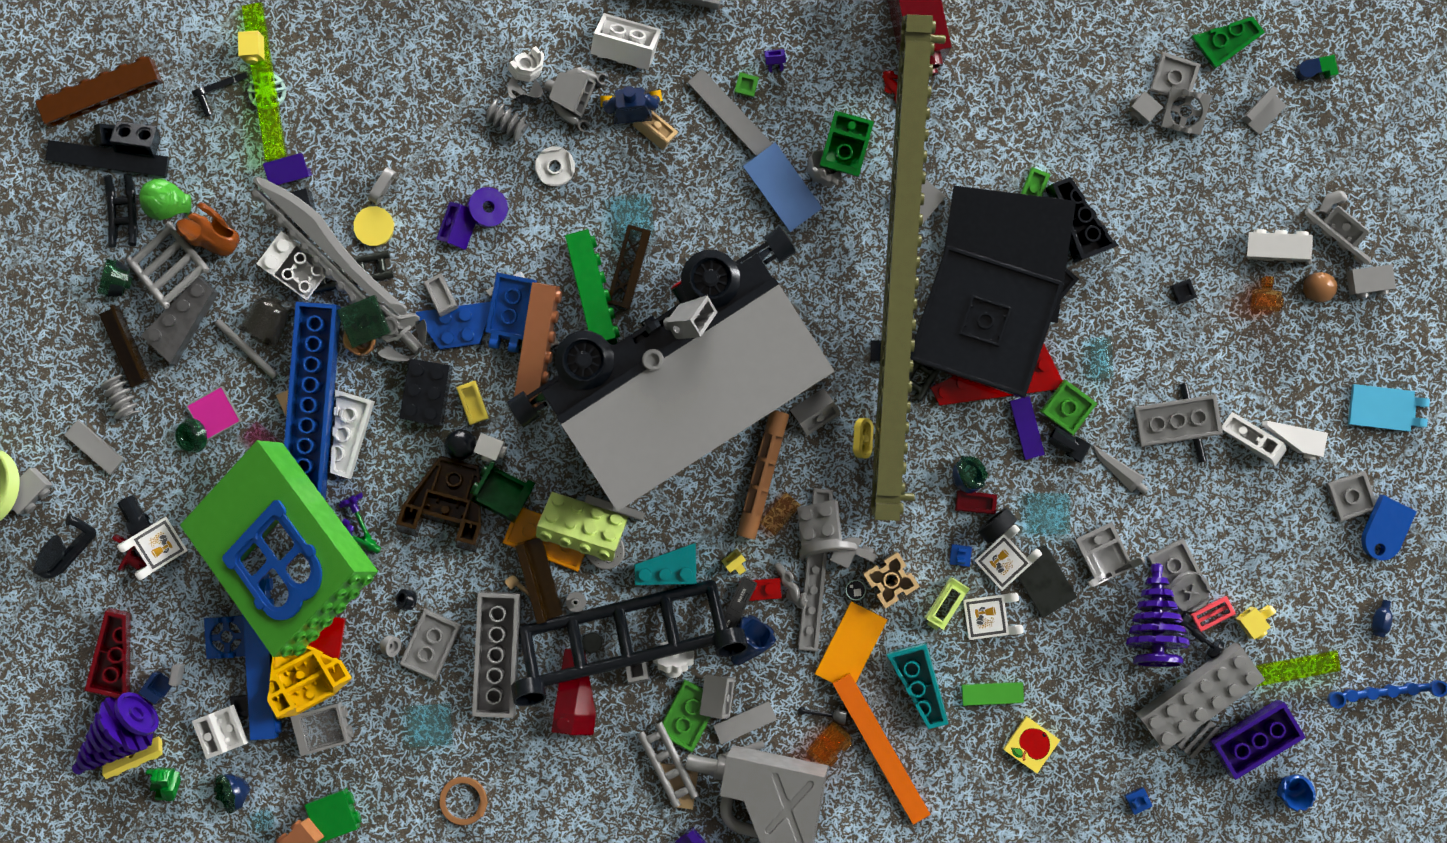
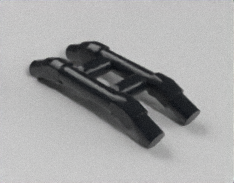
(112, 201)

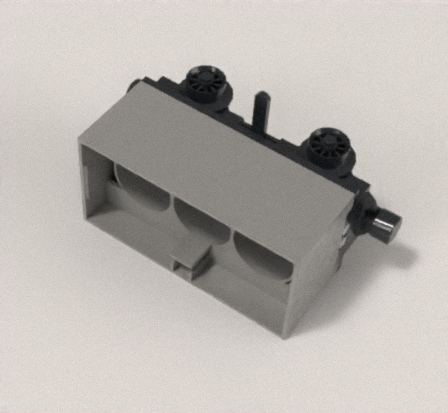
(651, 424)

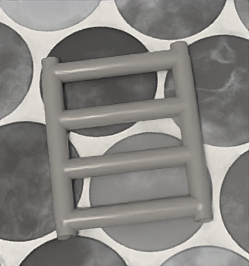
(144, 274)

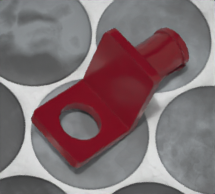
(130, 558)

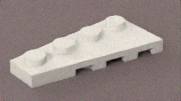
(350, 425)

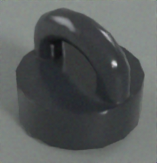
(406, 599)

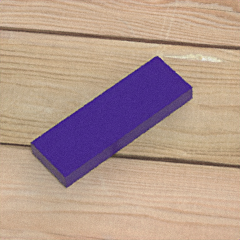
(1027, 428)

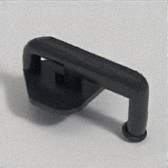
(55, 557)

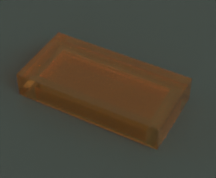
(780, 513)

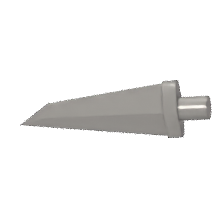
(1127, 476)

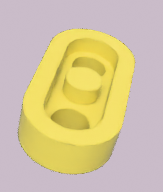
(863, 438)

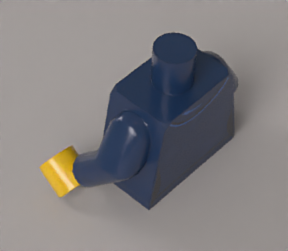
(631, 104)

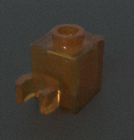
(1267, 299)

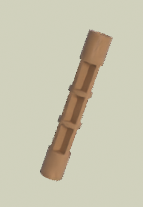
(762, 474)

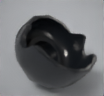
(460, 444)

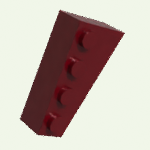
(111, 660)

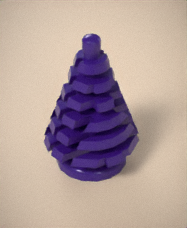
(1157, 627)
(118, 730)

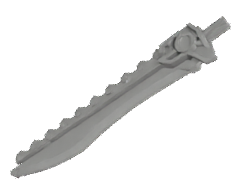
(321, 234)

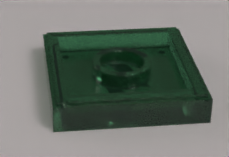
(363, 321)

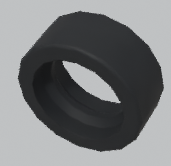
(997, 525)

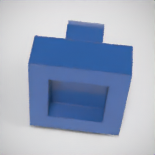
(960, 555)
(1138, 800)

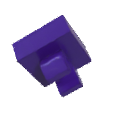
(775, 57)

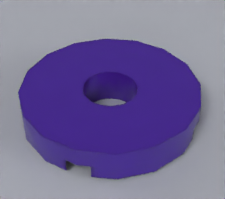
(490, 196)

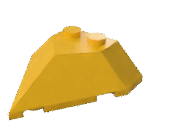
(304, 681)

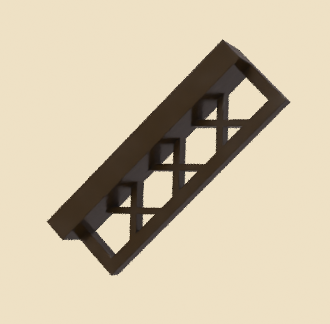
(637, 265)

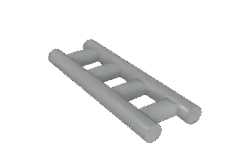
(655, 760)

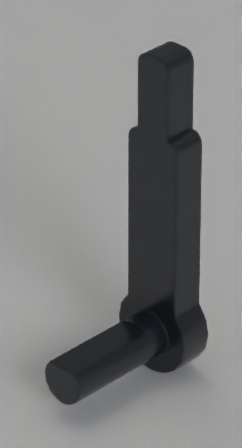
(200, 93)

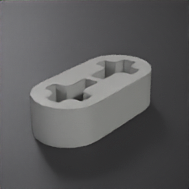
(382, 185)

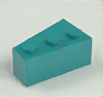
(668, 568)

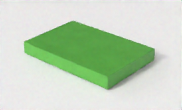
(684, 719)

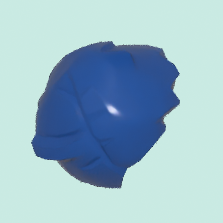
(1296, 792)

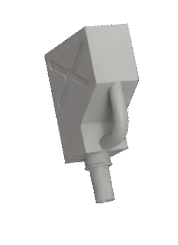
(777, 790)

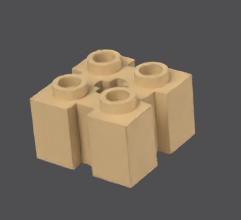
(903, 581)

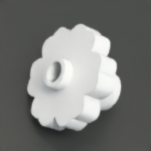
(675, 664)

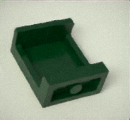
(501, 492)

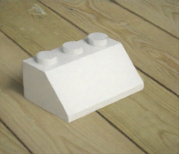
(625, 41)

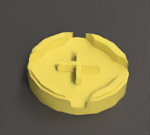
(373, 226)

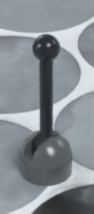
(838, 715)

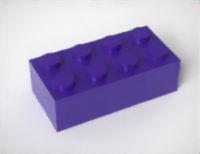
(1257, 739)

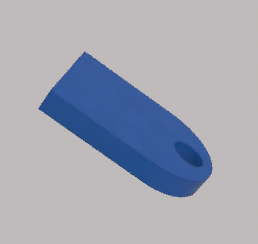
(1386, 527)

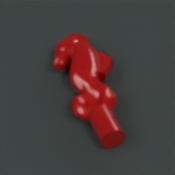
(890, 84)

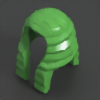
(163, 200)

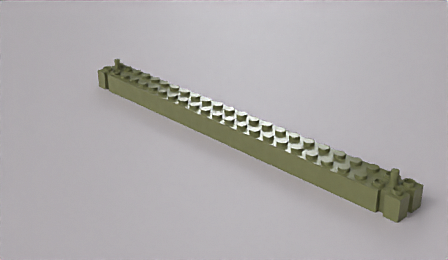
(901, 265)

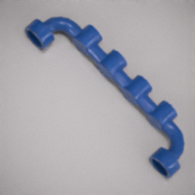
(1338, 699)

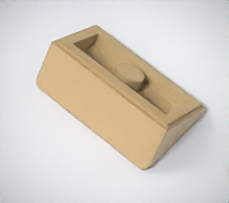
(657, 131)

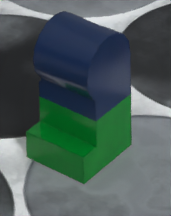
(1318, 66)

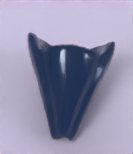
(758, 637)

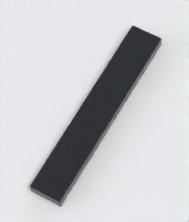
(106, 159)

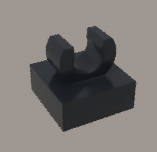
(103, 134)

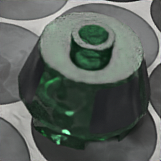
(114, 279)

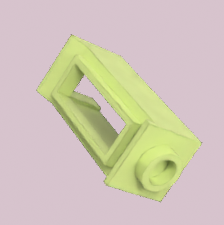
(952, 583)

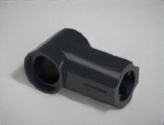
(1072, 446)
(134, 515)

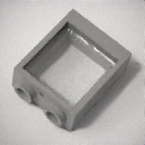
(322, 728)

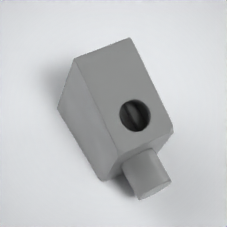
(691, 318)

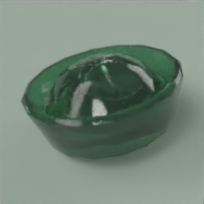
(191, 435)

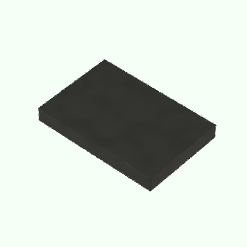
(1046, 584)

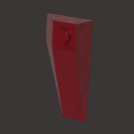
(574, 704)

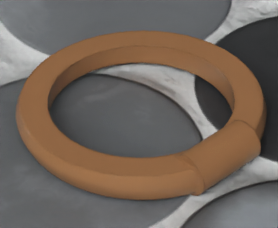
(481, 808)

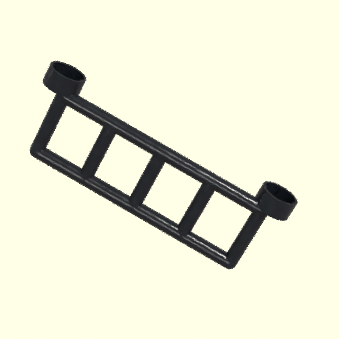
(726, 640)

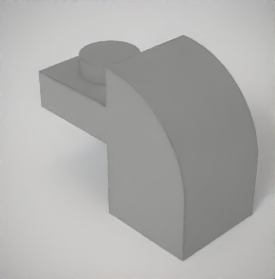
(845, 557)

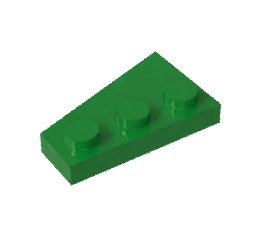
(1224, 42)

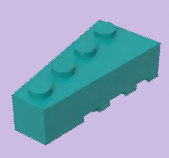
(920, 682)

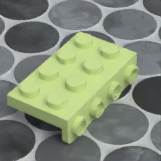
(581, 526)

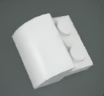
(220, 731)

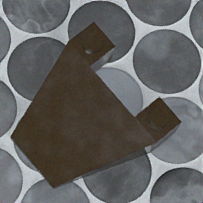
(445, 499)

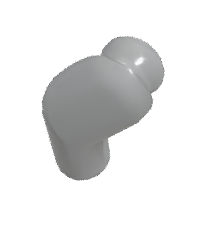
(1332, 198)

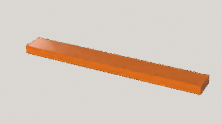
(881, 748)

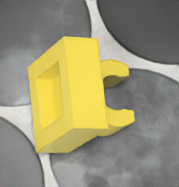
(734, 562)

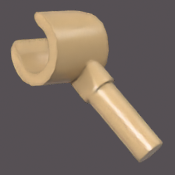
(512, 581)

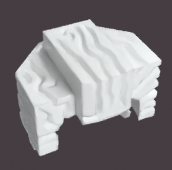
(527, 66)

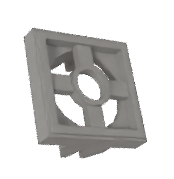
(1174, 94)

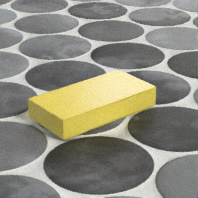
(472, 402)

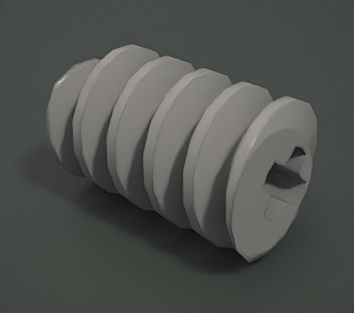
(506, 121)
(118, 397)

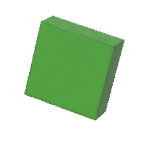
(746, 85)

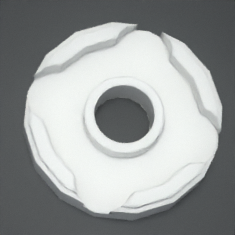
(558, 178)

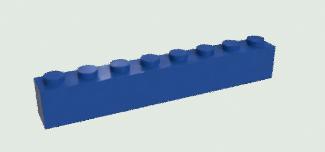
(258, 662)

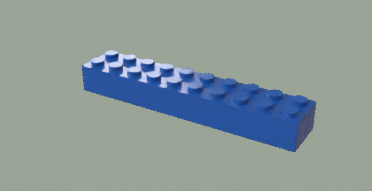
(312, 389)

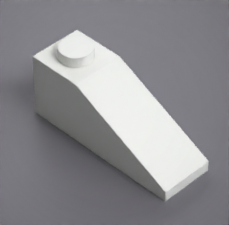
(1254, 439)
(1301, 440)

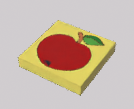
(1031, 744)

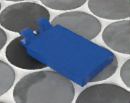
(508, 310)

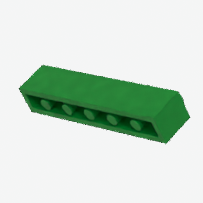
(590, 285)

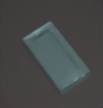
(1101, 357)

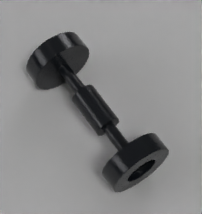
(1214, 649)

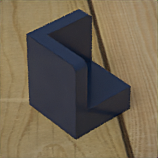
(155, 687)

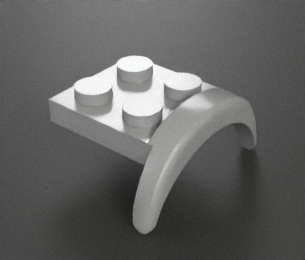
(821, 529)
(1105, 554)

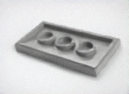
(1178, 420)

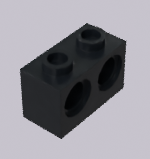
(131, 139)

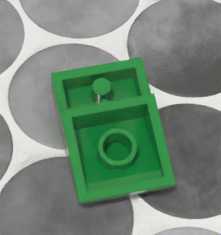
(846, 143)

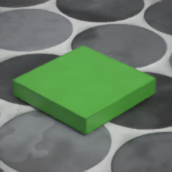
(1068, 407)

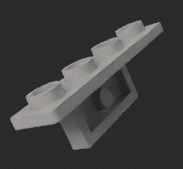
(1342, 228)

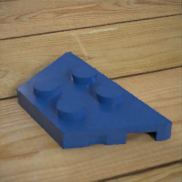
(458, 328)

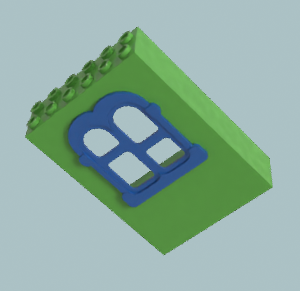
(238, 515)

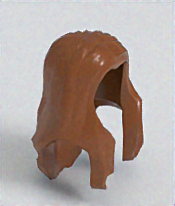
(212, 236)

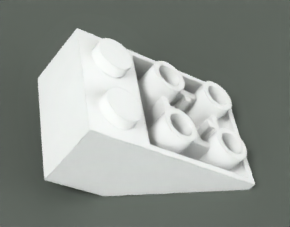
(292, 266)

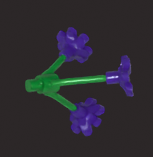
(366, 541)

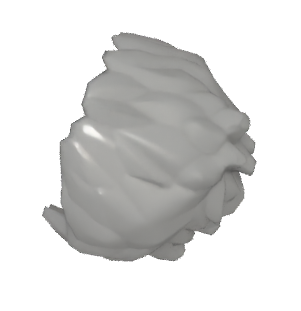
(820, 174)

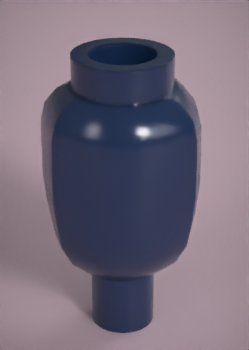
(1382, 620)

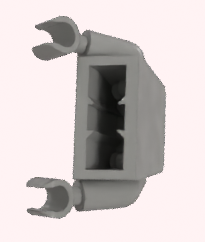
(572, 92)

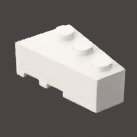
(1280, 246)

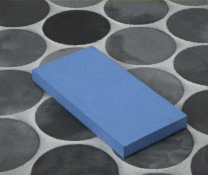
(782, 187)

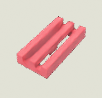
(1197, 620)

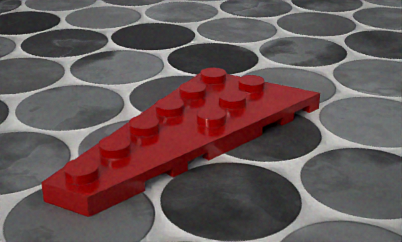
(961, 390)

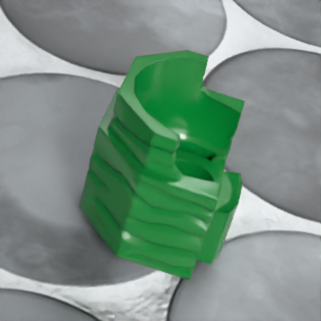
(164, 782)

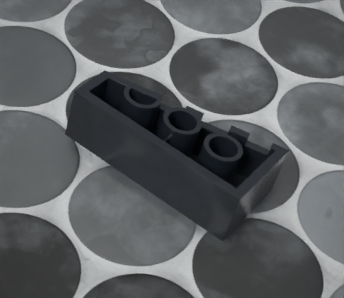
(1087, 233)

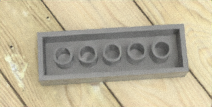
(496, 654)
(1200, 696)

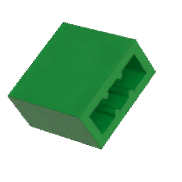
(334, 814)

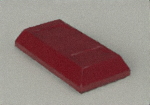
(976, 502)

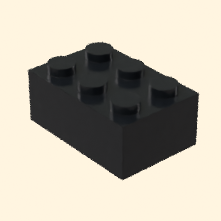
(426, 392)

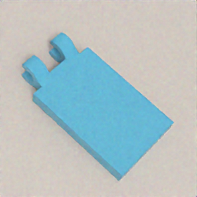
(1385, 408)

